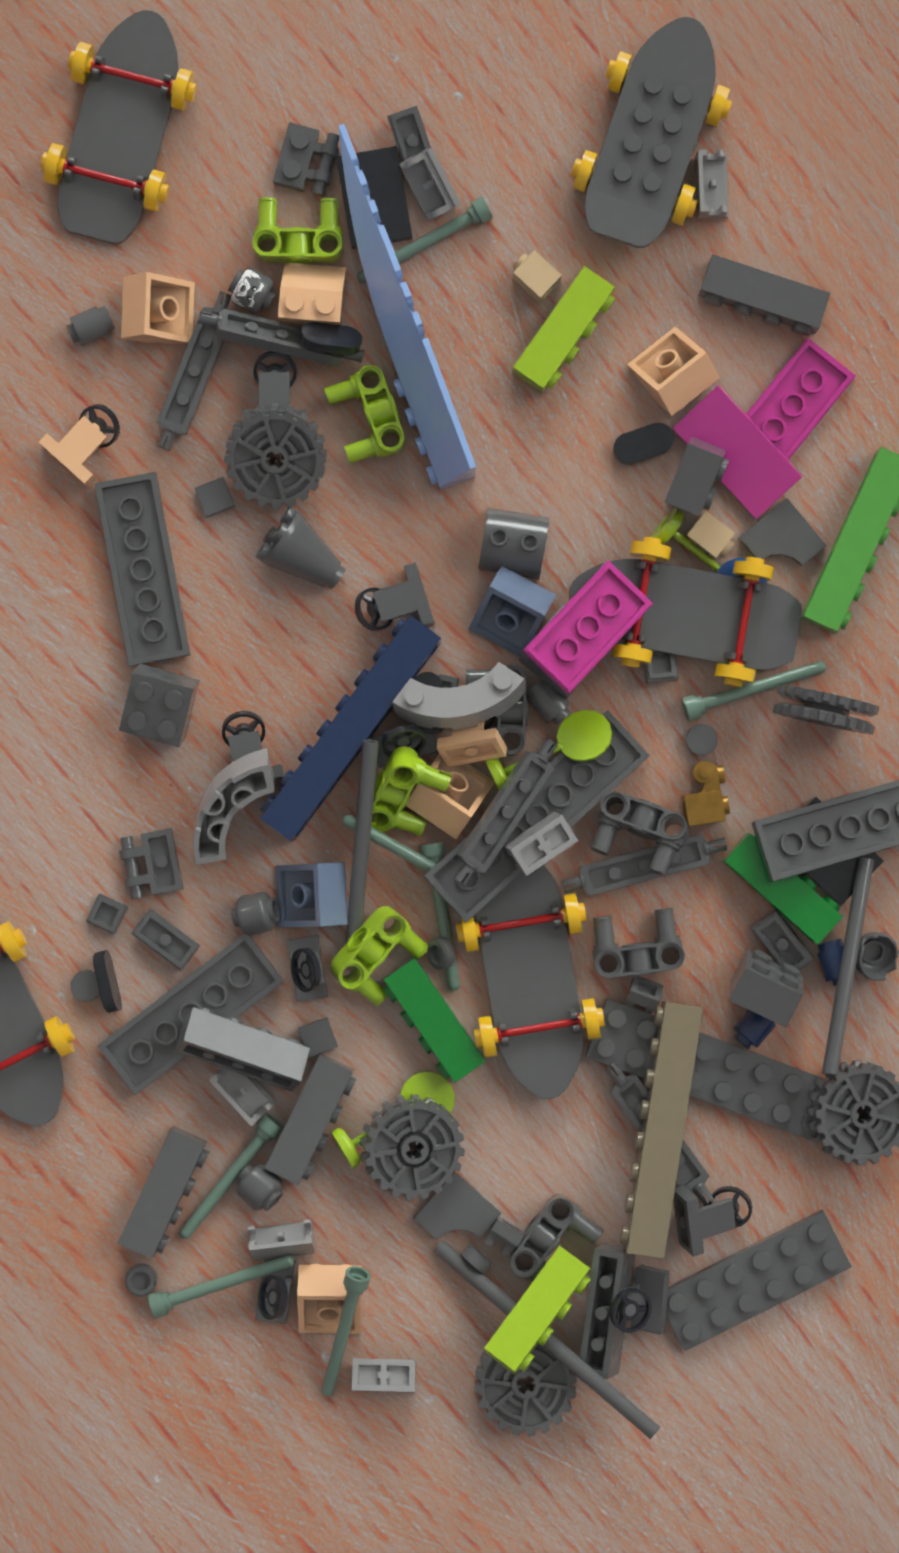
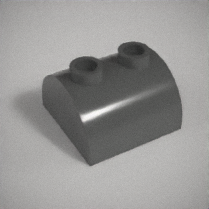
(514, 542)

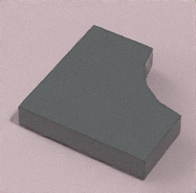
(783, 534)
(457, 1208)

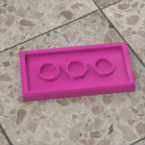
(799, 397)
(756, 467)
(587, 627)

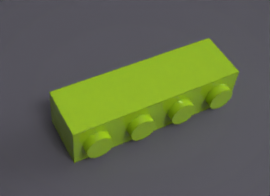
(563, 330)
(537, 1310)

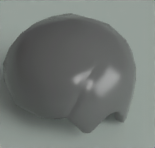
(877, 956)

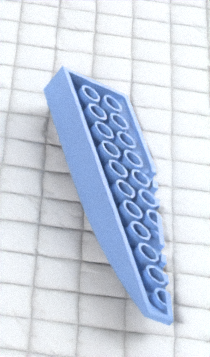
(404, 336)

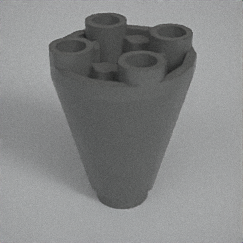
(300, 551)

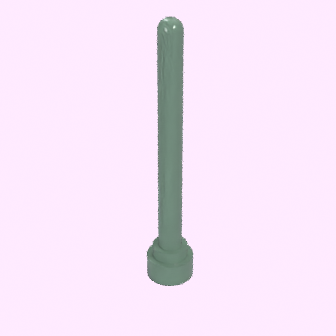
(475, 213)
(696, 706)
(393, 846)
(434, 852)
(267, 1129)
(355, 1282)
(162, 1302)

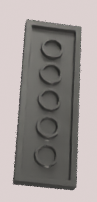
(142, 569)
(829, 832)
(224, 985)
(755, 1279)

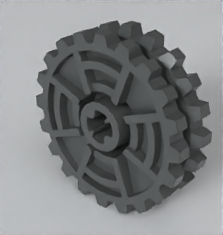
(275, 432)
(826, 709)
(839, 1125)
(435, 1142)
(527, 1407)

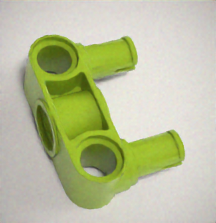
(298, 243)
(379, 411)
(394, 787)
(370, 947)

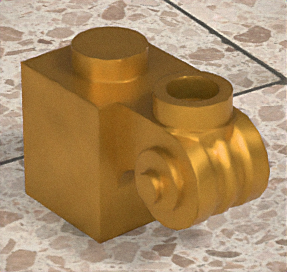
(708, 803)

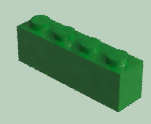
(790, 896)
(434, 1020)

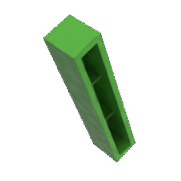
(855, 545)

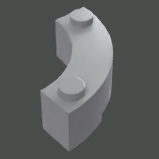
(461, 705)
(224, 796)

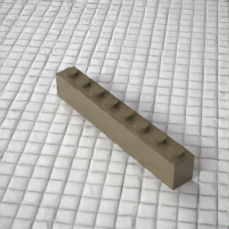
(662, 1129)

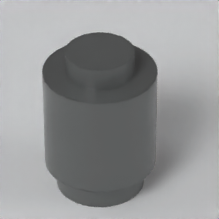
(90, 325)
(548, 702)

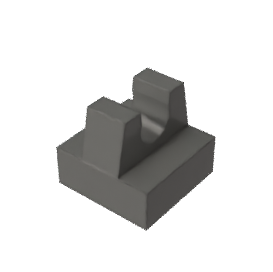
(644, 993)
(507, 1232)

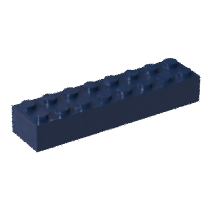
(344, 736)

